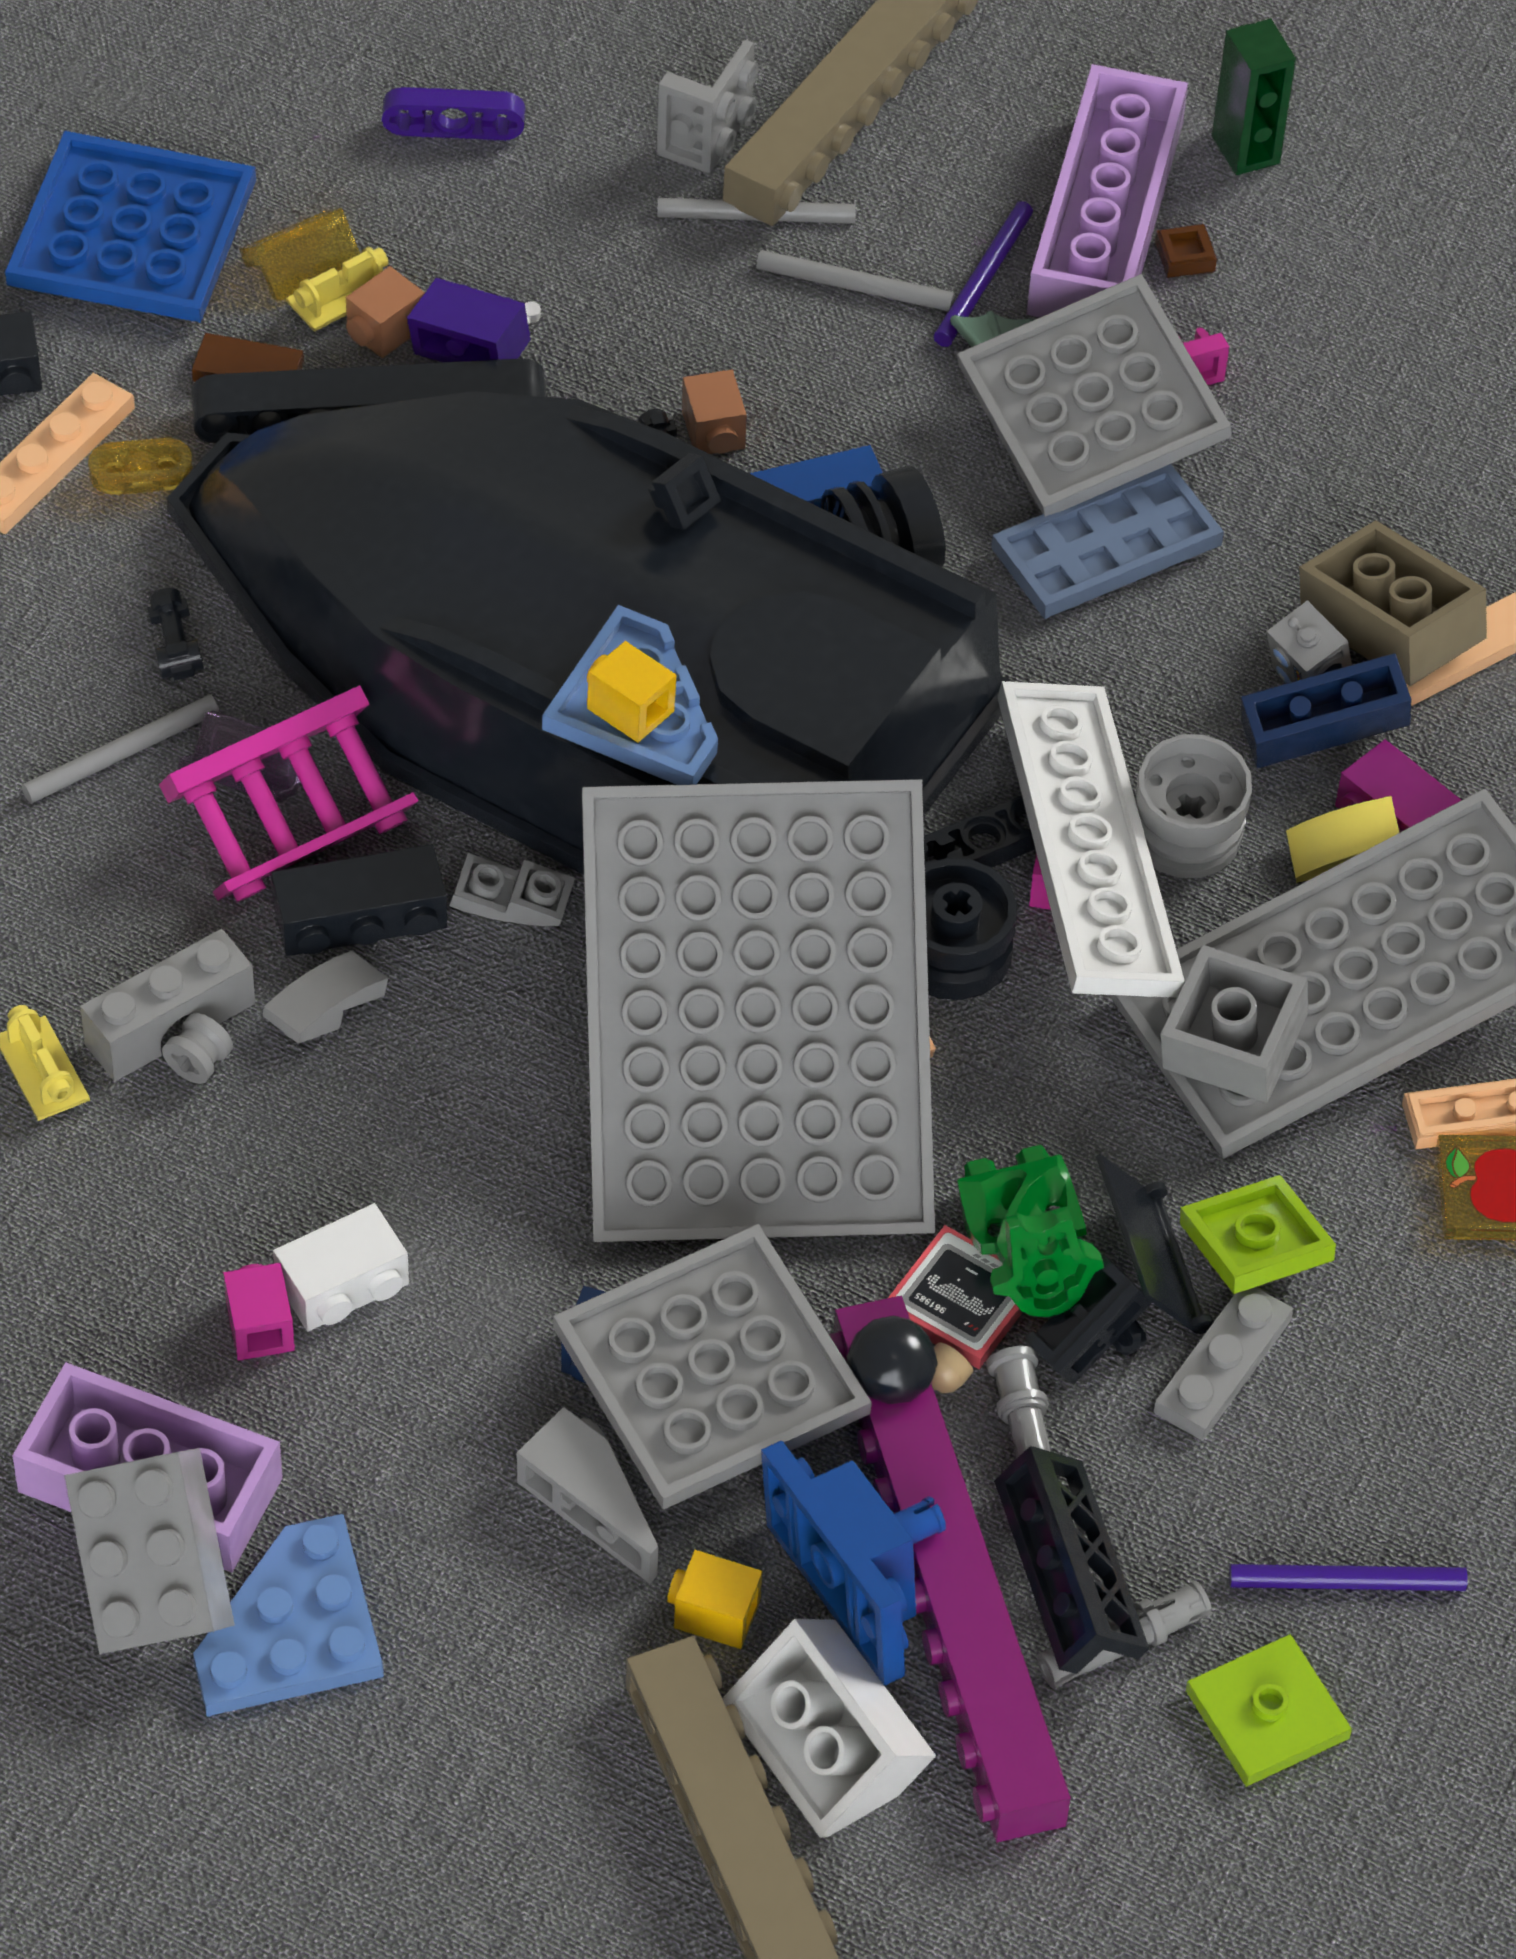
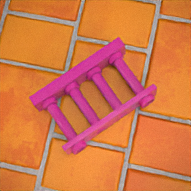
(292, 742)

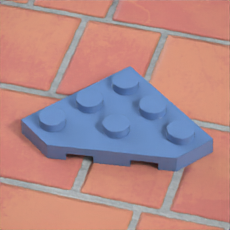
(677, 747)
(295, 1626)

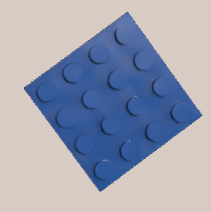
(131, 226)

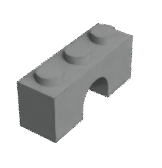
(129, 1021)

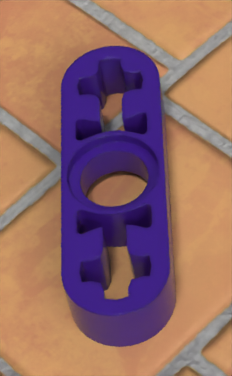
(437, 125)

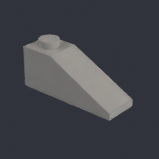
(581, 1480)

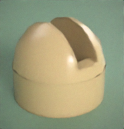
(951, 1369)

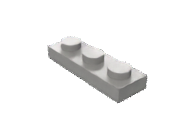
(1223, 1361)

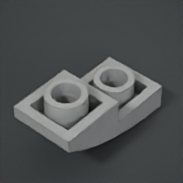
(504, 894)
(317, 999)

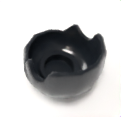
(892, 1359)

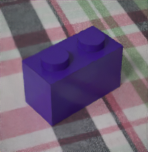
(467, 324)

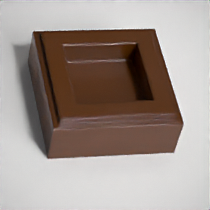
(1185, 251)

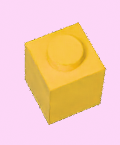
(630, 691)
(715, 1598)

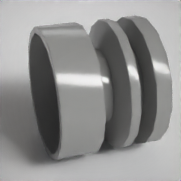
(1193, 804)

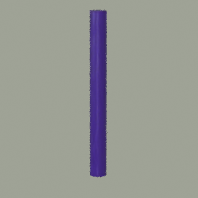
(984, 271)
(1348, 1577)

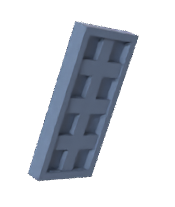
(1107, 541)

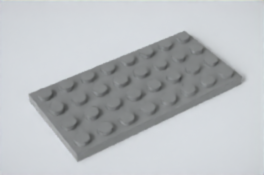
(1394, 960)

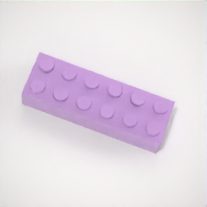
(1107, 187)

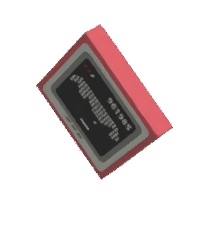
(953, 1297)

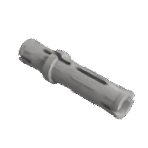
(1157, 1620)

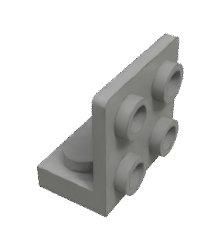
(702, 121)

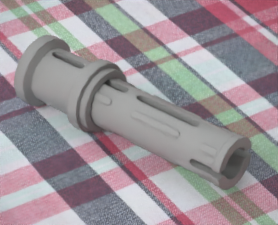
(1020, 1400)

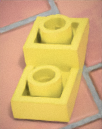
(1339, 836)

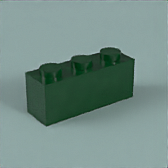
(1253, 96)

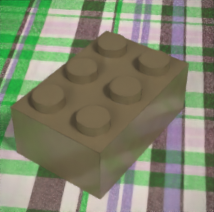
(1395, 600)

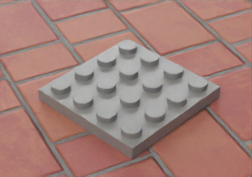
(1094, 395)
(710, 1365)

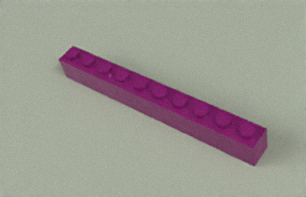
(962, 1609)

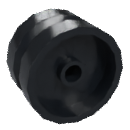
(967, 928)

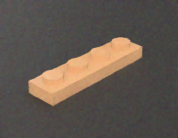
(59, 445)

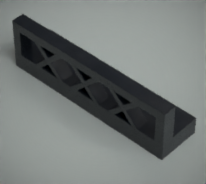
(1060, 1557)

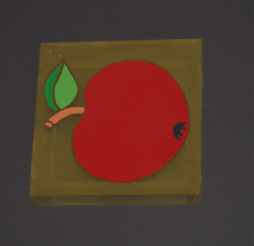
(1477, 1186)

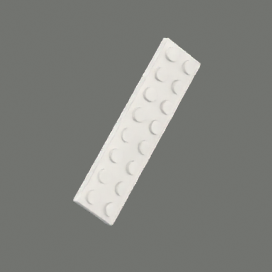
(1089, 841)

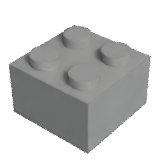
(1234, 1023)

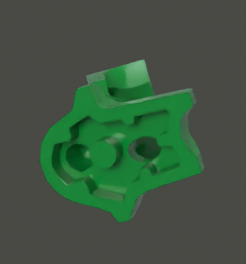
(1039, 1250)

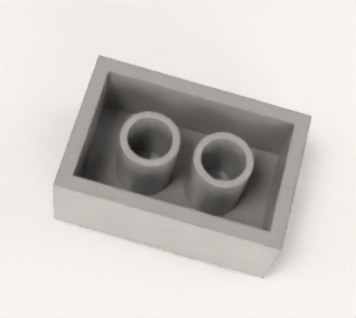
(149, 1550)

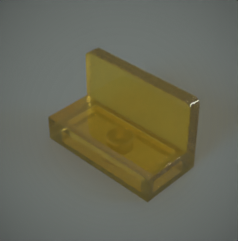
(302, 251)

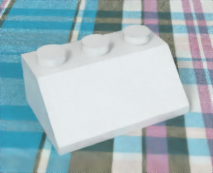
(827, 1725)

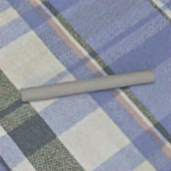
(724, 211)
(855, 280)
(118, 749)

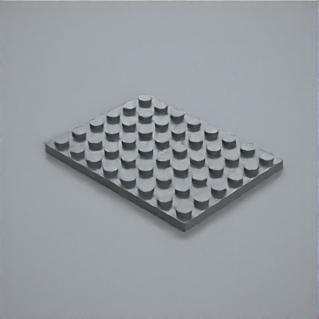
(757, 1010)

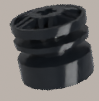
(895, 509)

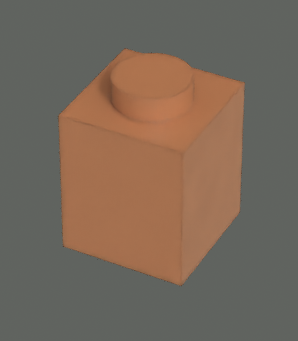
(380, 311)
(714, 412)

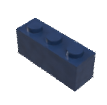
(1326, 710)

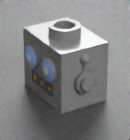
(1306, 645)

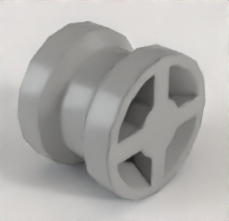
(197, 1048)

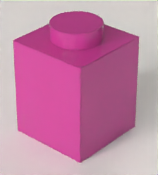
(259, 1311)

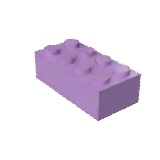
(104, 1423)

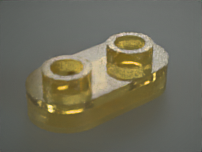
(139, 465)

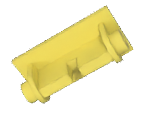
(324, 296)
(40, 1064)

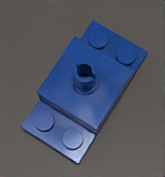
(850, 1550)

